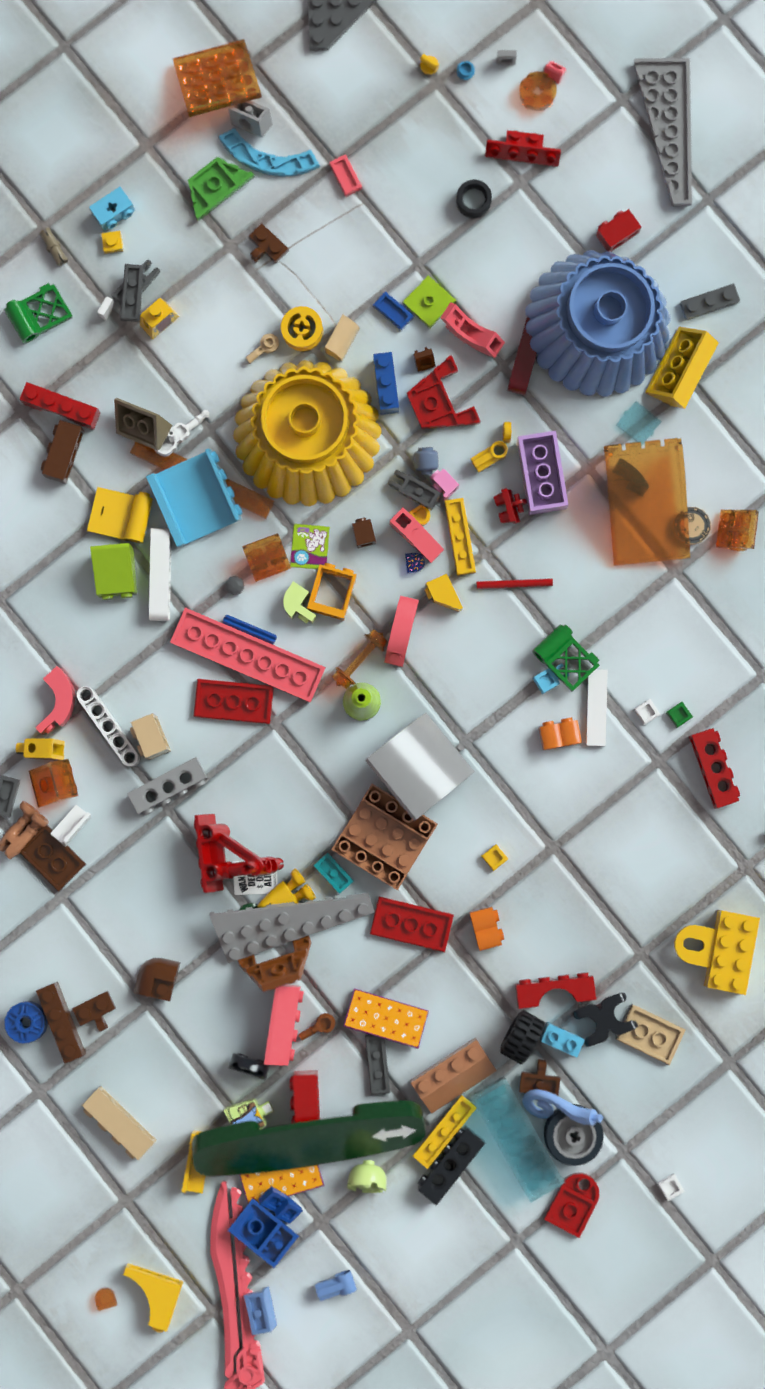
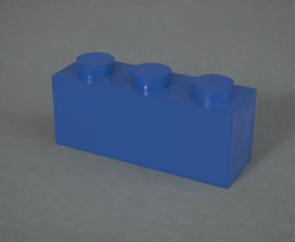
(386, 383)

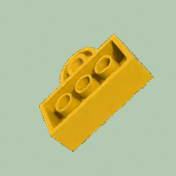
(725, 950)

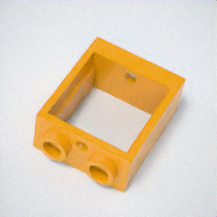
(326, 610)

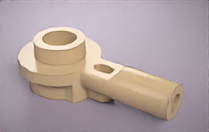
(268, 343)

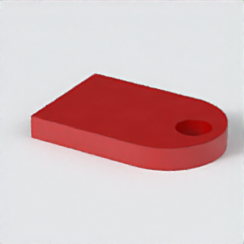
(573, 1205)

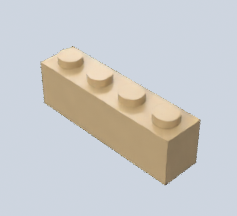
(119, 1123)

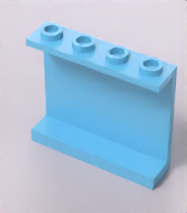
(195, 498)

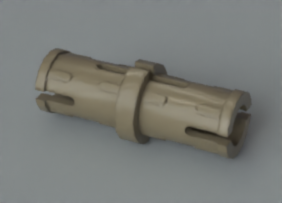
(53, 246)

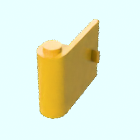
(122, 516)

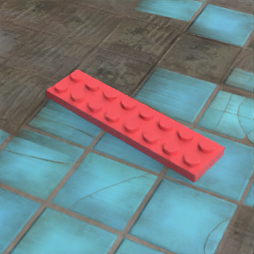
(247, 655)

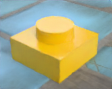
(112, 242)

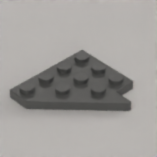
(332, 19)

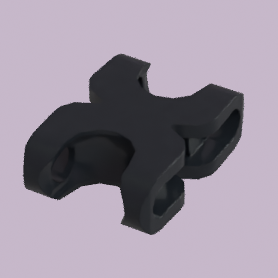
(605, 1019)

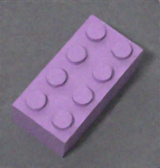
(542, 472)

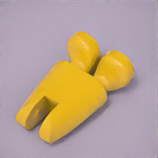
(283, 894)

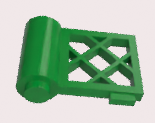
(24, 320)
(554, 645)

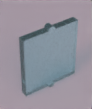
(638, 423)

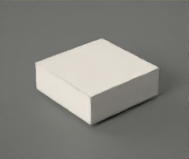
(106, 308)
(647, 711)
(670, 1187)

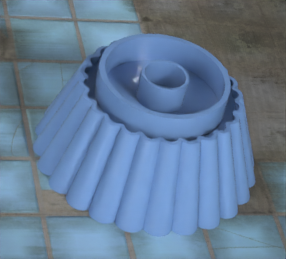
(598, 323)

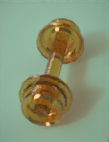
(375, 640)

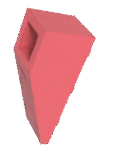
(416, 535)

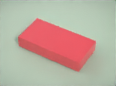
(345, 175)

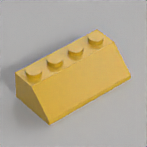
(682, 366)

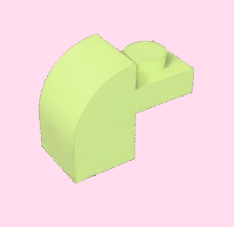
(293, 602)

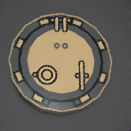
(698, 524)

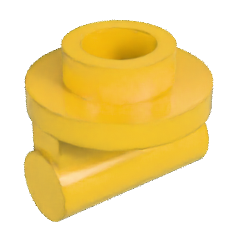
(429, 64)

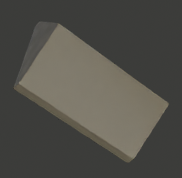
(140, 424)

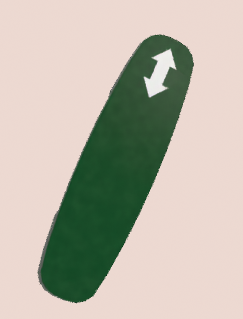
(368, 1131)

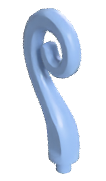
(545, 1099)

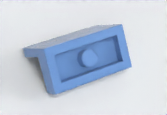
(260, 1311)

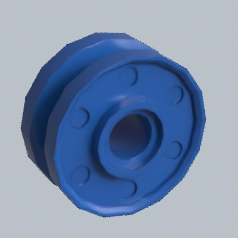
(15, 1027)

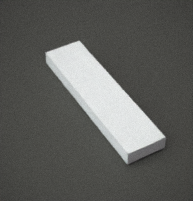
(596, 708)

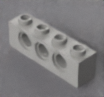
(139, 796)

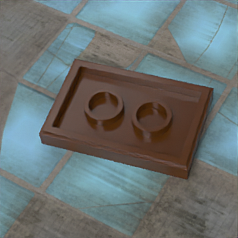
(52, 859)

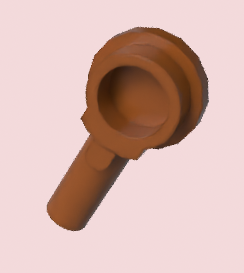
(324, 1023)

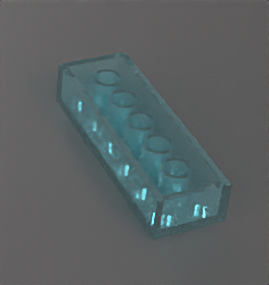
(517, 1139)

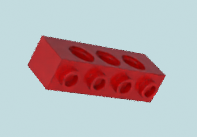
(705, 762)

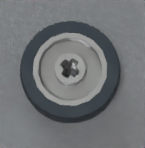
(569, 1149)

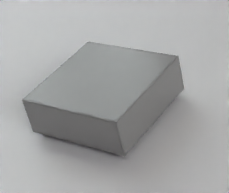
(506, 57)

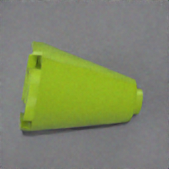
(365, 709)

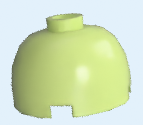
(367, 1178)

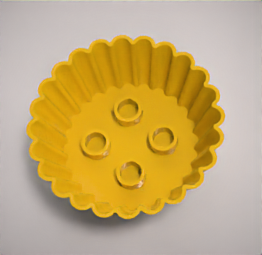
(307, 433)

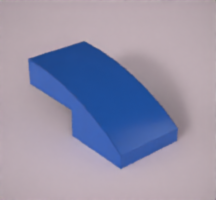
(281, 1204)

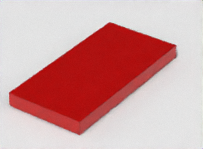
(233, 701)
(411, 924)

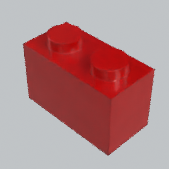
(618, 230)

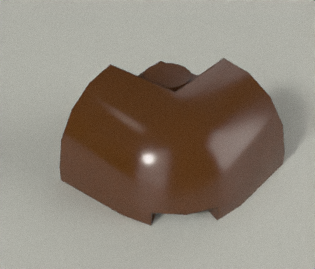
(157, 978)

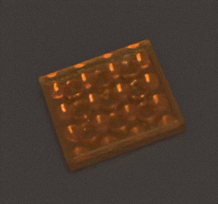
(217, 78)

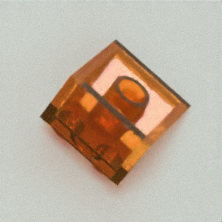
(53, 783)

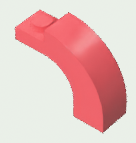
(469, 332)
(401, 631)
(64, 702)

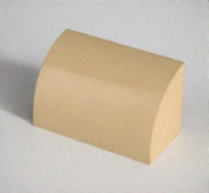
(342, 338)

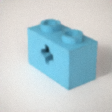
(118, 201)
(562, 1039)

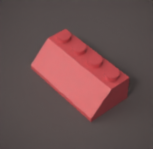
(282, 1025)

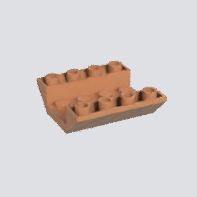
(384, 837)

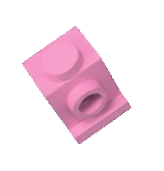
(444, 483)

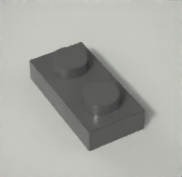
(8, 793)

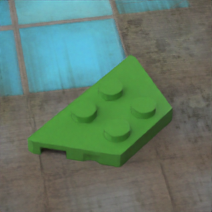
(216, 184)

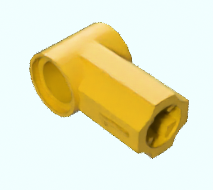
(488, 457)

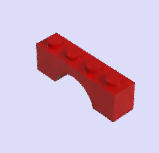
(69, 408)
(530, 993)

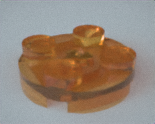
(529, 84)

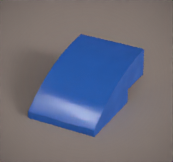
(263, 1233)

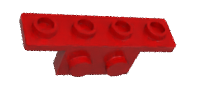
(523, 148)

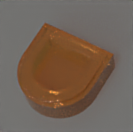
(105, 1298)

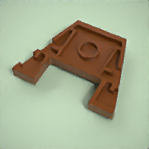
(279, 970)

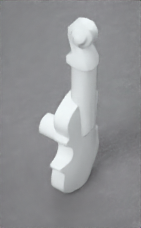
(180, 433)

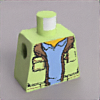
(248, 1111)

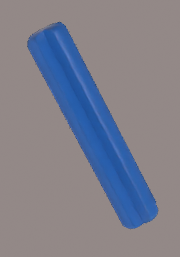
(250, 629)

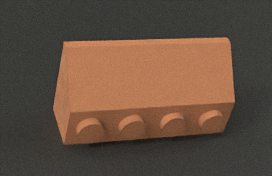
(453, 1075)

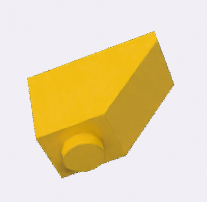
(443, 593)

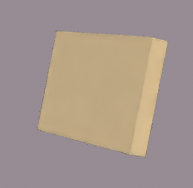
(653, 1035)

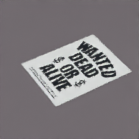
(254, 884)

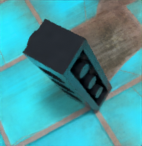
(436, 1192)

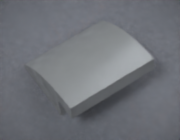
(419, 766)

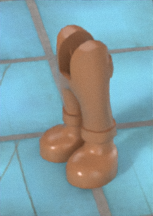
(13, 840)

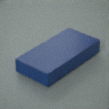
(393, 311)

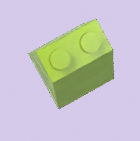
(114, 570)

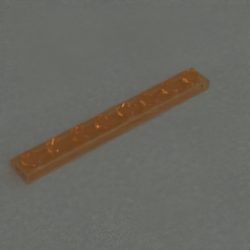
(244, 497)

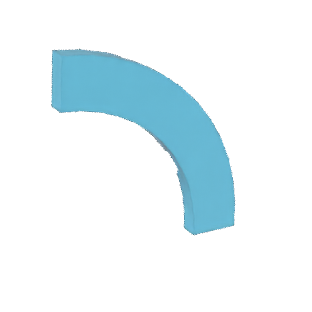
(265, 162)

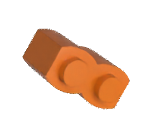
(560, 734)
(486, 928)

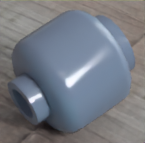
(426, 460)

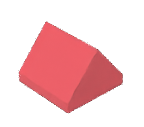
(555, 71)

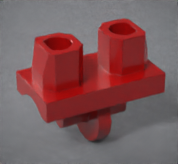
(506, 498)

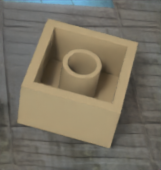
(150, 737)

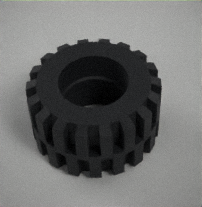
(522, 1037)

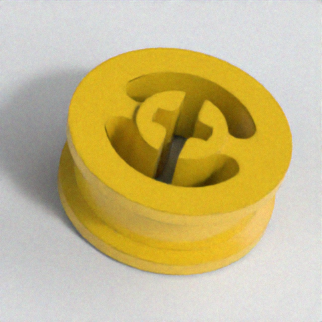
(304, 314)

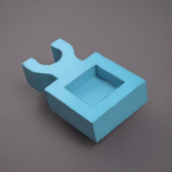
(547, 679)

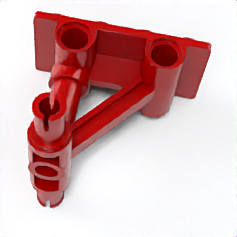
(212, 858)

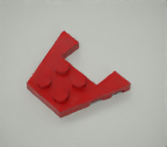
(432, 403)

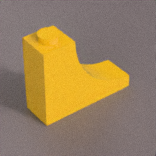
(161, 1294)

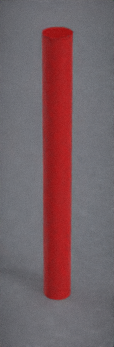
(514, 583)

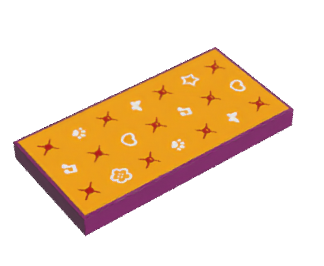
(386, 1018)
(287, 1181)

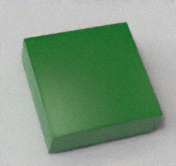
(679, 714)

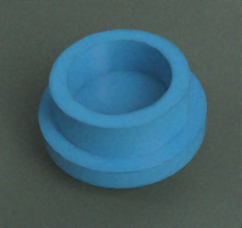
(465, 70)

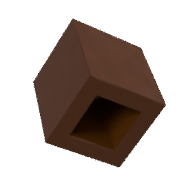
(363, 532)

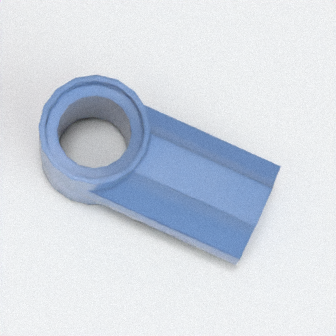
(340, 1284)

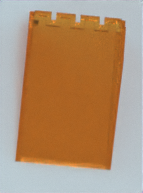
(647, 501)

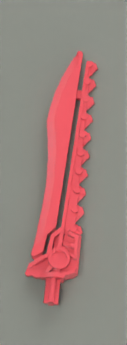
(249, 1361)

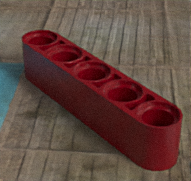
(523, 364)

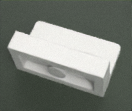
(71, 825)

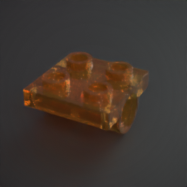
(737, 529)
(266, 557)

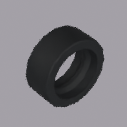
(474, 184)

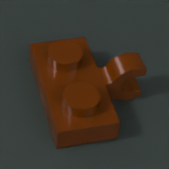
(266, 244)
(94, 1010)
(539, 1080)

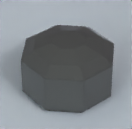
(235, 585)

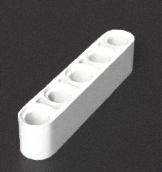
(160, 574)
(101, 720)

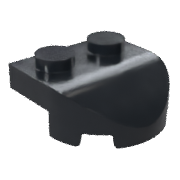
(243, 1064)

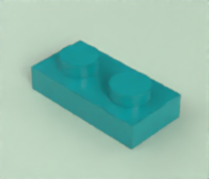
(333, 873)

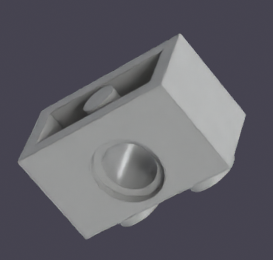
(251, 117)

